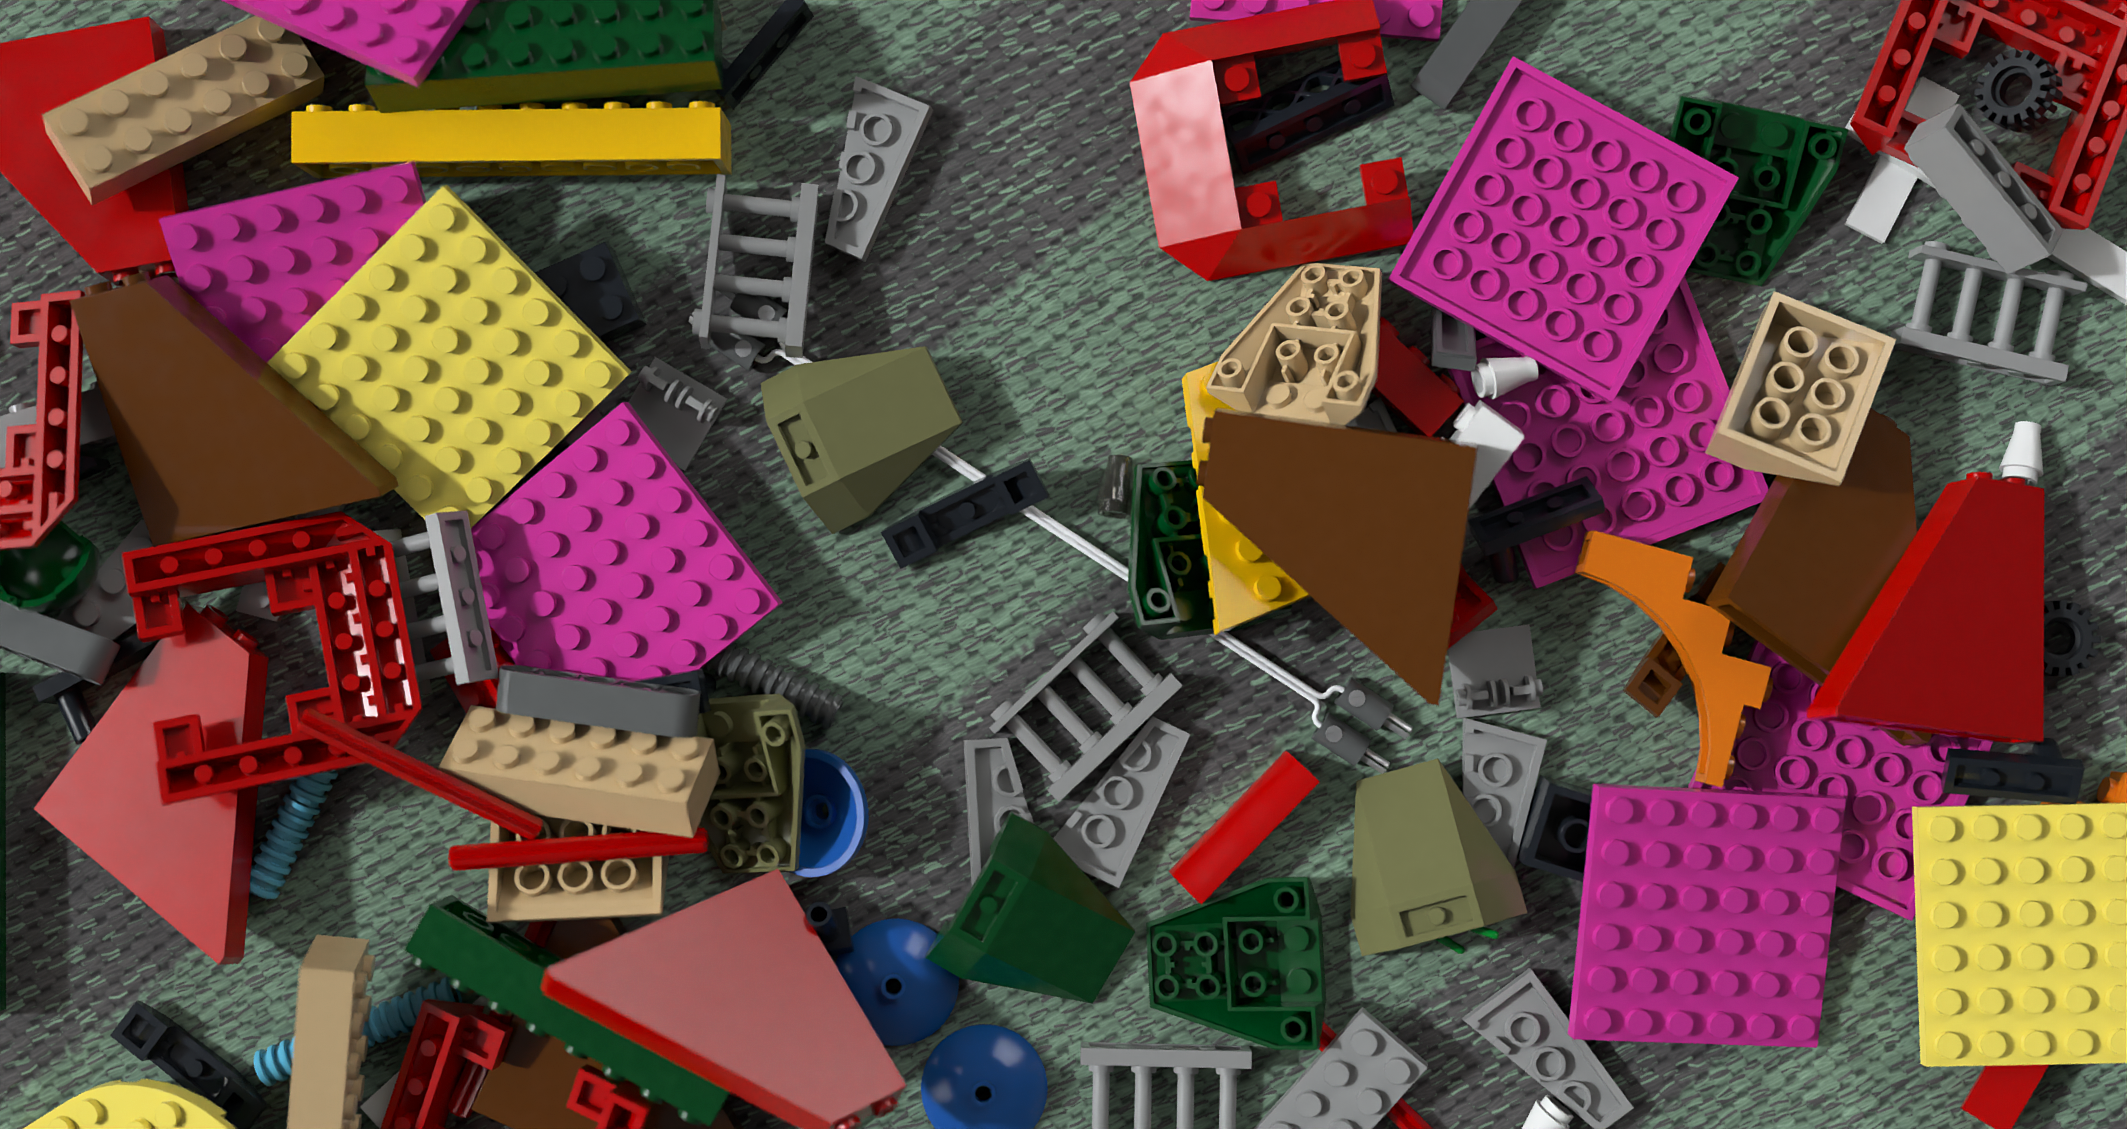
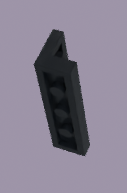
(1306, 119)

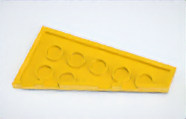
(1241, 576)

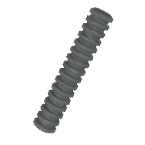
(768, 679)

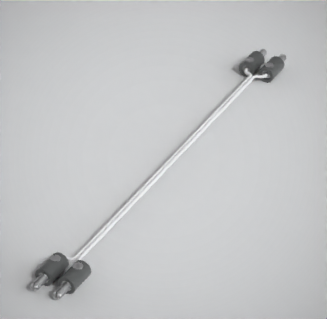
(1330, 732)

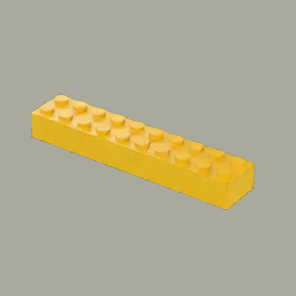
(515, 140)

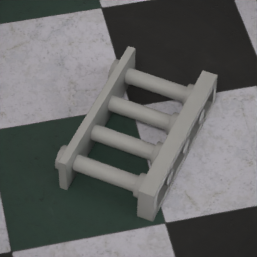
(791, 290)
(1999, 354)
(460, 595)
(1093, 745)
(1145, 1059)

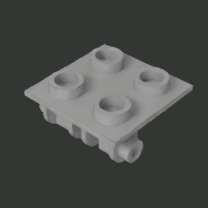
(675, 409)
(1494, 672)

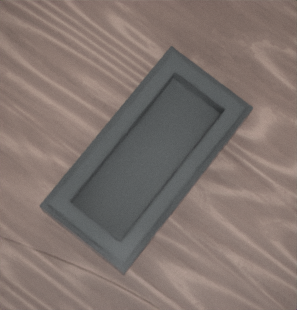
(1451, 342)

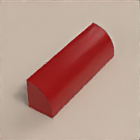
(1243, 826)
(2002, 1093)

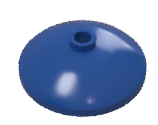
(833, 840)
(898, 951)
(989, 1058)

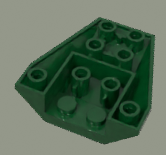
(1781, 174)
(1167, 555)
(1033, 921)
(1245, 963)

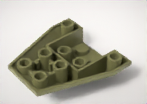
(858, 427)
(759, 791)
(1424, 862)

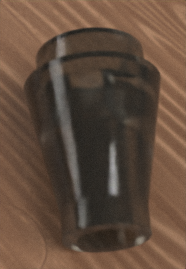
(1116, 488)

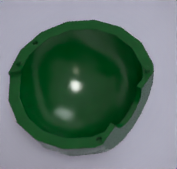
(51, 574)

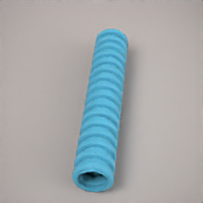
(288, 833)
(383, 1022)

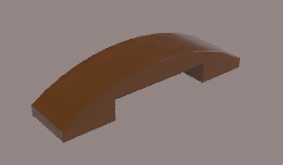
(1661, 669)

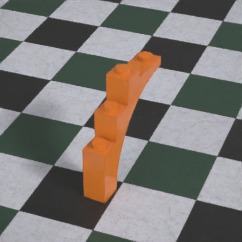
(1720, 683)

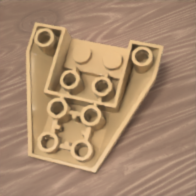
(1307, 348)

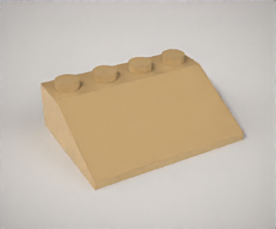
(1801, 393)
(575, 888)

